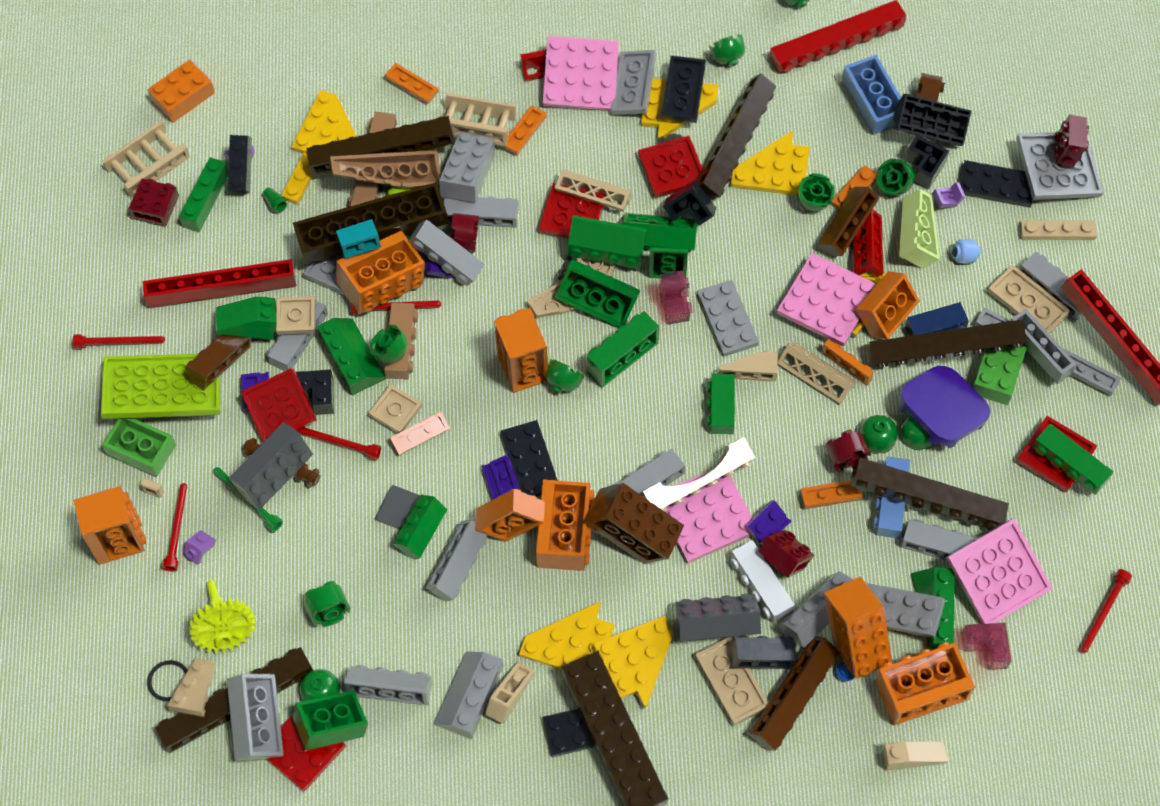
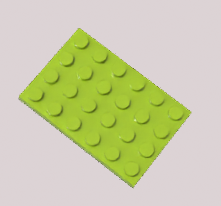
(154, 388)

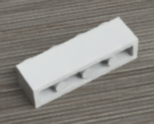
(762, 581)

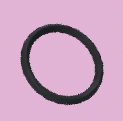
(149, 680)

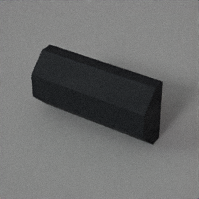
(931, 119)

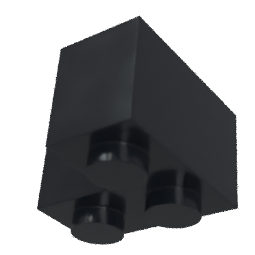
(929, 159)
(692, 200)
(319, 387)

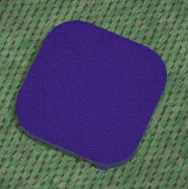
(944, 405)

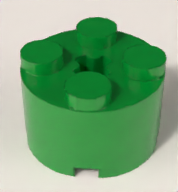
(326, 604)

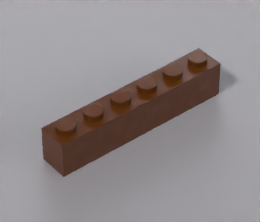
(794, 693)

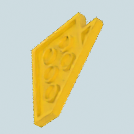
(653, 115)
(323, 123)
(774, 168)
(567, 638)
(636, 657)

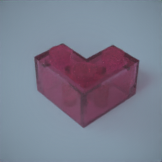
(674, 297)
(991, 639)

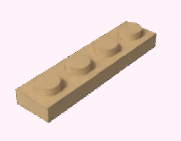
(1058, 230)

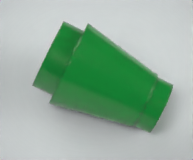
(275, 200)

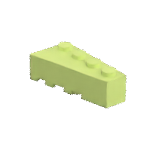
(918, 230)

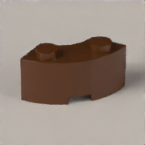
(930, 86)

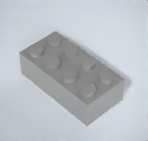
(467, 167)

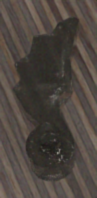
(669, 137)
(561, 272)

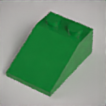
(667, 261)
(247, 318)

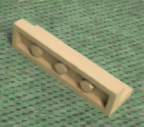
(579, 181)
(820, 366)

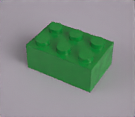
(330, 720)

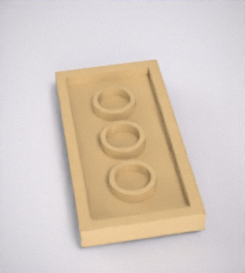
(1021, 293)
(733, 686)

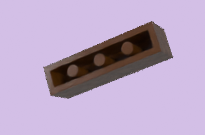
(848, 221)
(216, 359)

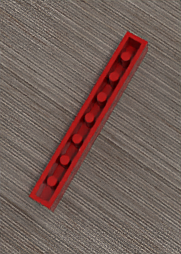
(837, 36)
(219, 283)
(1115, 332)

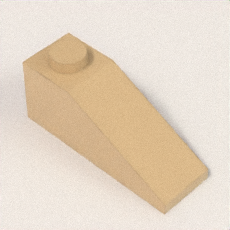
(757, 366)
(509, 692)
(913, 754)

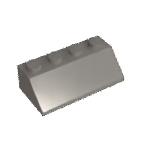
(811, 614)
(389, 685)
(469, 693)
(254, 717)

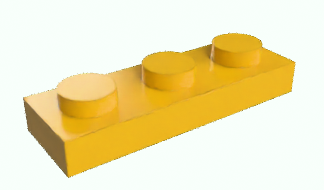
(298, 181)

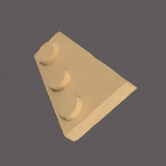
(546, 304)
(193, 689)

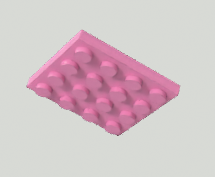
(580, 73)
(826, 299)
(710, 518)
(999, 572)

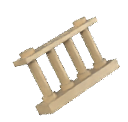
(481, 107)
(158, 169)

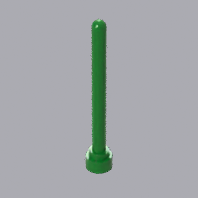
(272, 522)

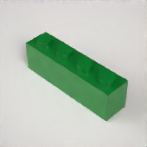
(204, 195)
(1072, 459)

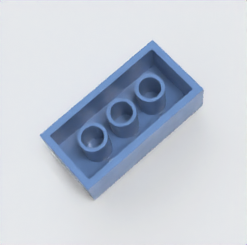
(872, 92)

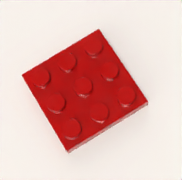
(670, 165)
(562, 207)
(278, 401)
(1041, 465)
(300, 765)

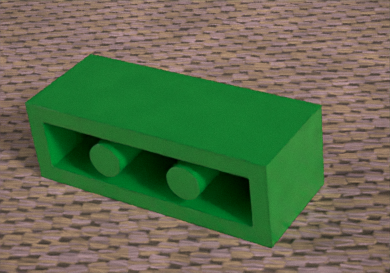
(721, 403)
(420, 526)

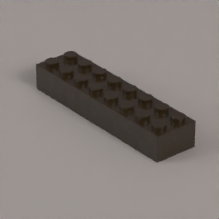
(389, 214)
(612, 732)

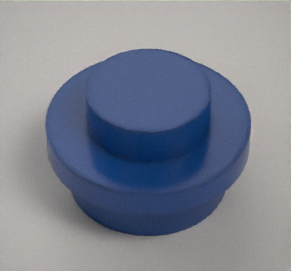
(844, 673)

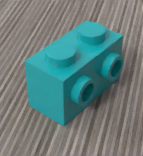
(358, 239)

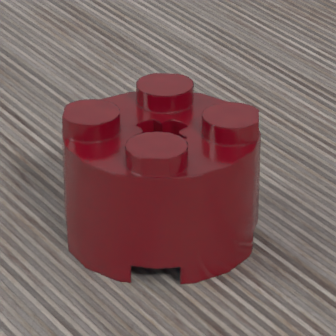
(465, 230)
(847, 450)

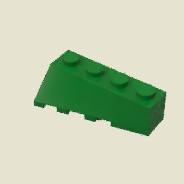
(939, 583)

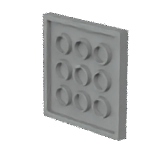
(1052, 180)

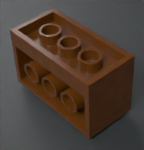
(633, 523)

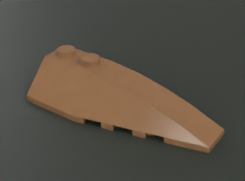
(394, 169)

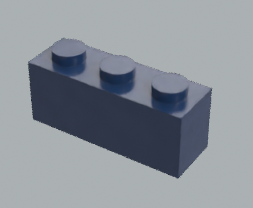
(937, 320)

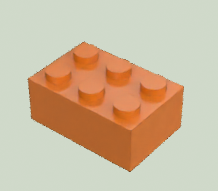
(181, 91)
(887, 305)
(510, 515)

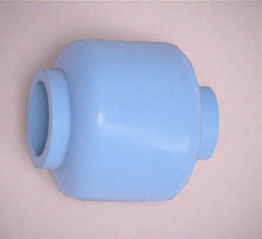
(965, 251)

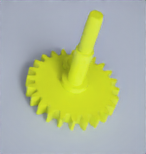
(221, 623)

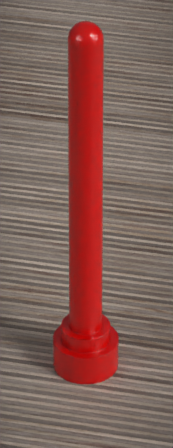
(418, 305)
(81, 341)
(372, 451)
(170, 562)
(1122, 579)

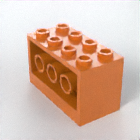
(380, 273)
(521, 349)
(110, 525)
(563, 536)
(858, 627)
(924, 683)

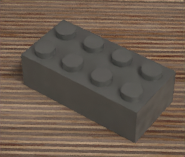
(271, 466)
(718, 617)

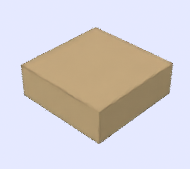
(152, 488)

